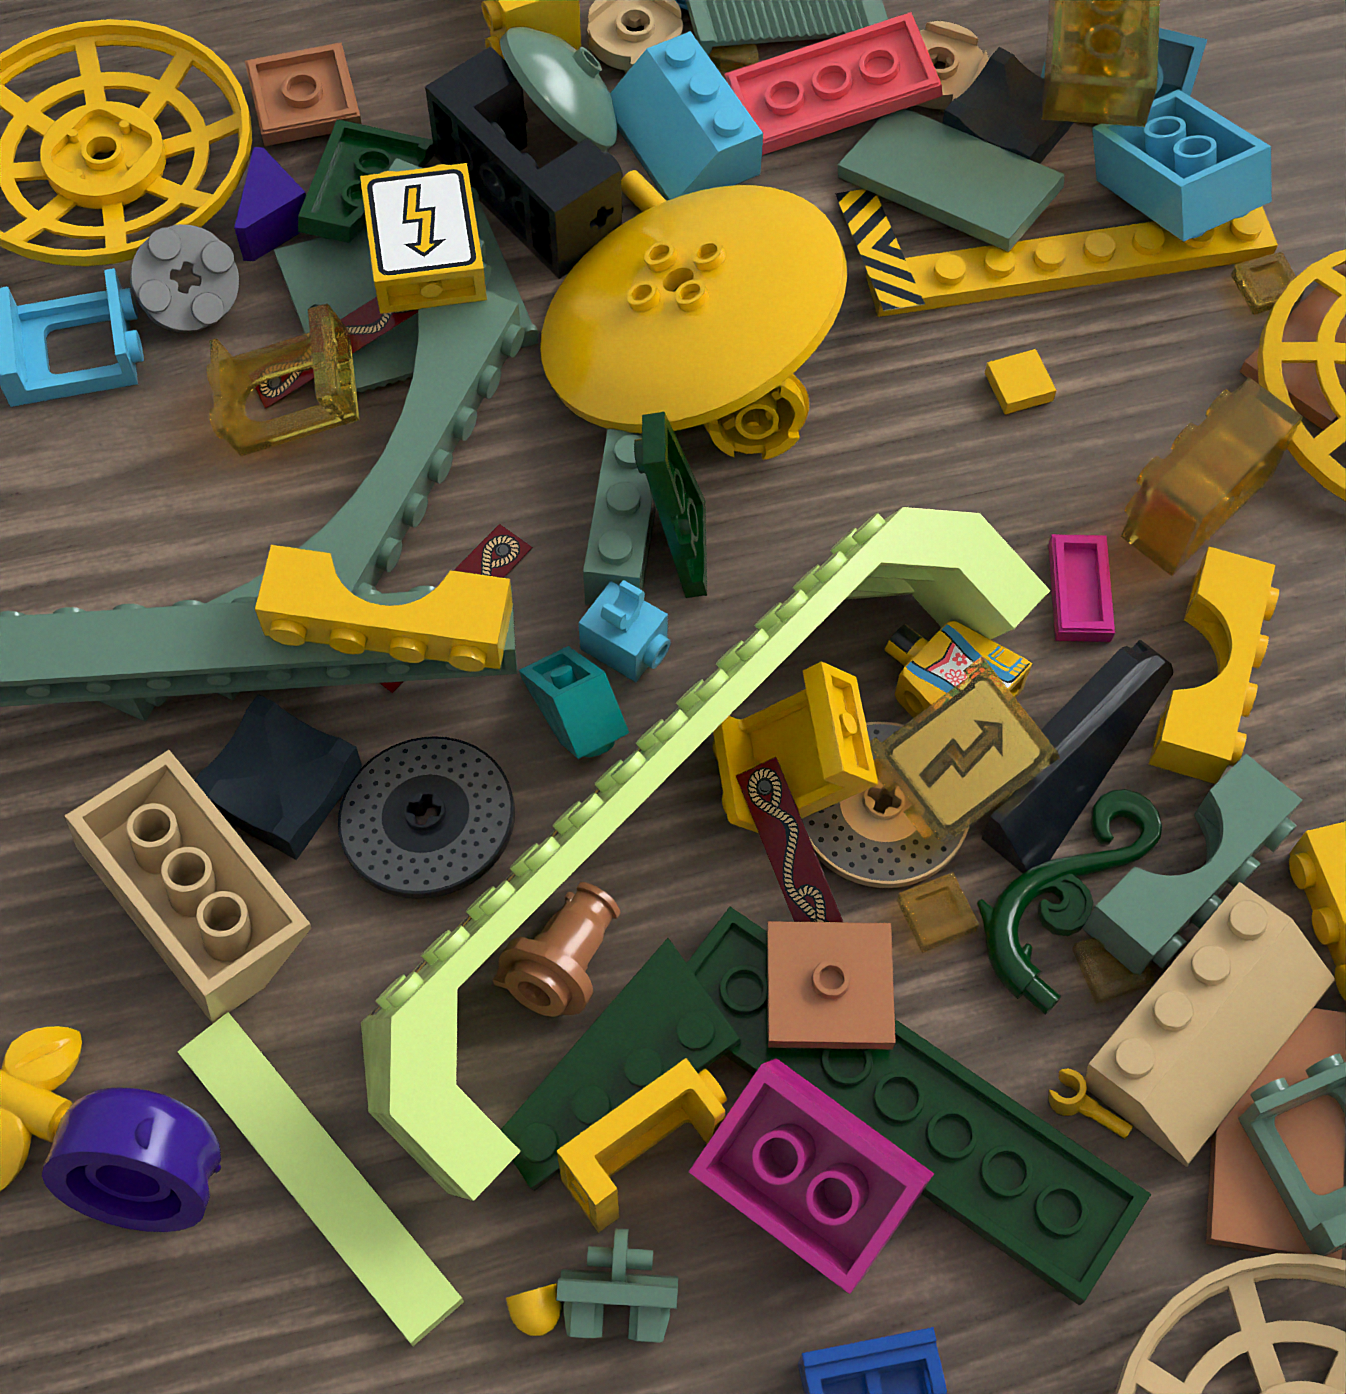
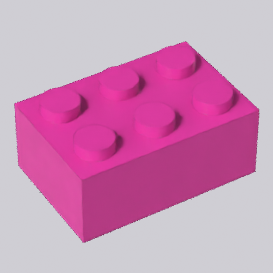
(811, 1173)

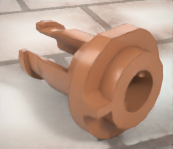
(551, 969)

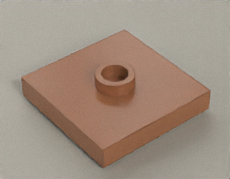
(302, 93)
(830, 985)

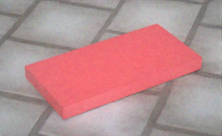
(837, 82)

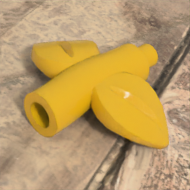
(30, 1071)

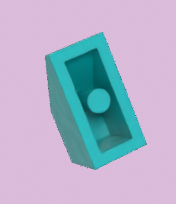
(576, 702)

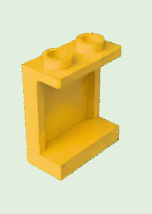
(813, 734)
(631, 1130)

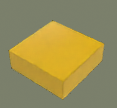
(1020, 381)

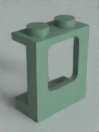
(1316, 1216)

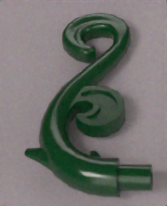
(1060, 876)

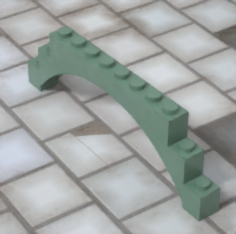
(453, 372)

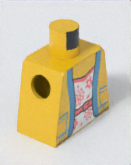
(938, 664)

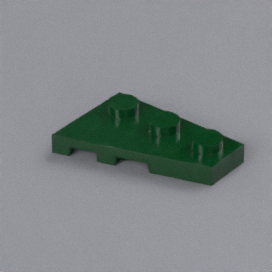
(354, 150)
(676, 499)

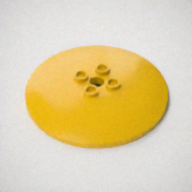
(750, 305)

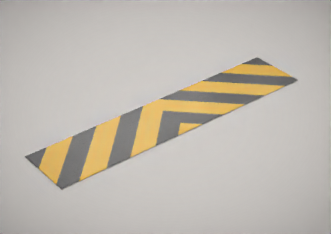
(879, 250)

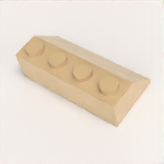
(189, 884)
(1210, 1024)

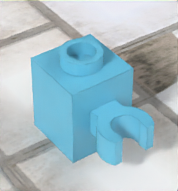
(625, 630)

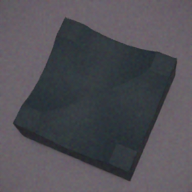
(1007, 109)
(279, 777)

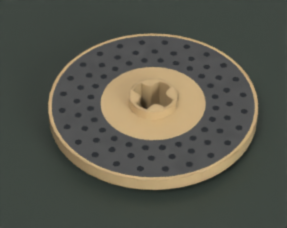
(877, 846)

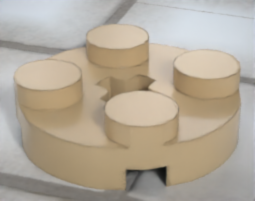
(617, 45)
(962, 56)

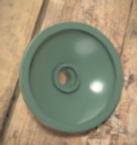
(562, 84)

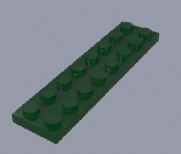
(989, 1155)

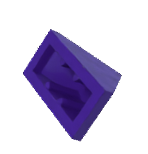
(267, 207)

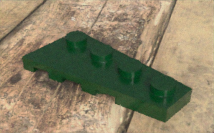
(633, 1042)

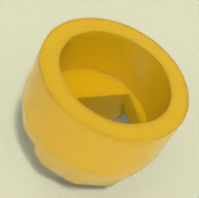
(535, 1310)

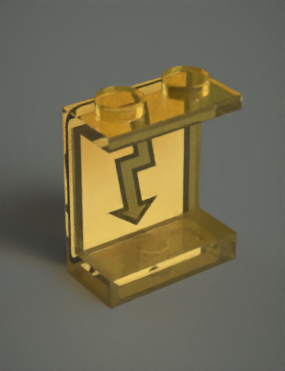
(963, 754)

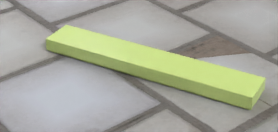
(321, 1179)

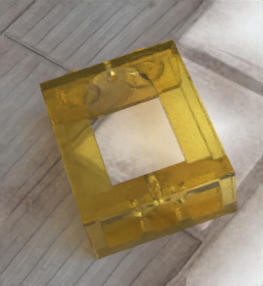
(234, 377)

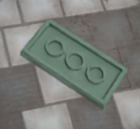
(951, 177)

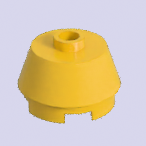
(765, 425)

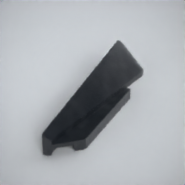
(1089, 740)

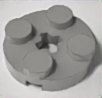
(159, 295)

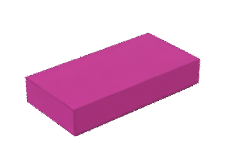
(1081, 588)

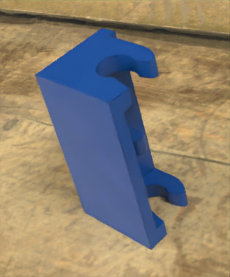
(876, 1366)

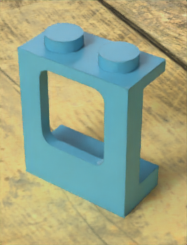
(24, 352)

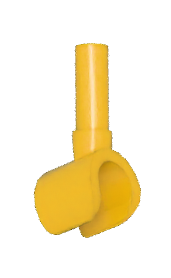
(1085, 1104)

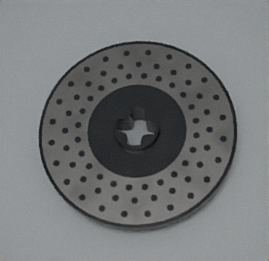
(452, 848)

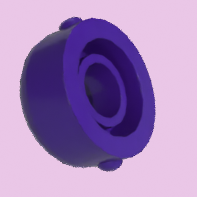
(133, 1160)

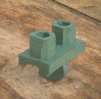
(589, 1291)

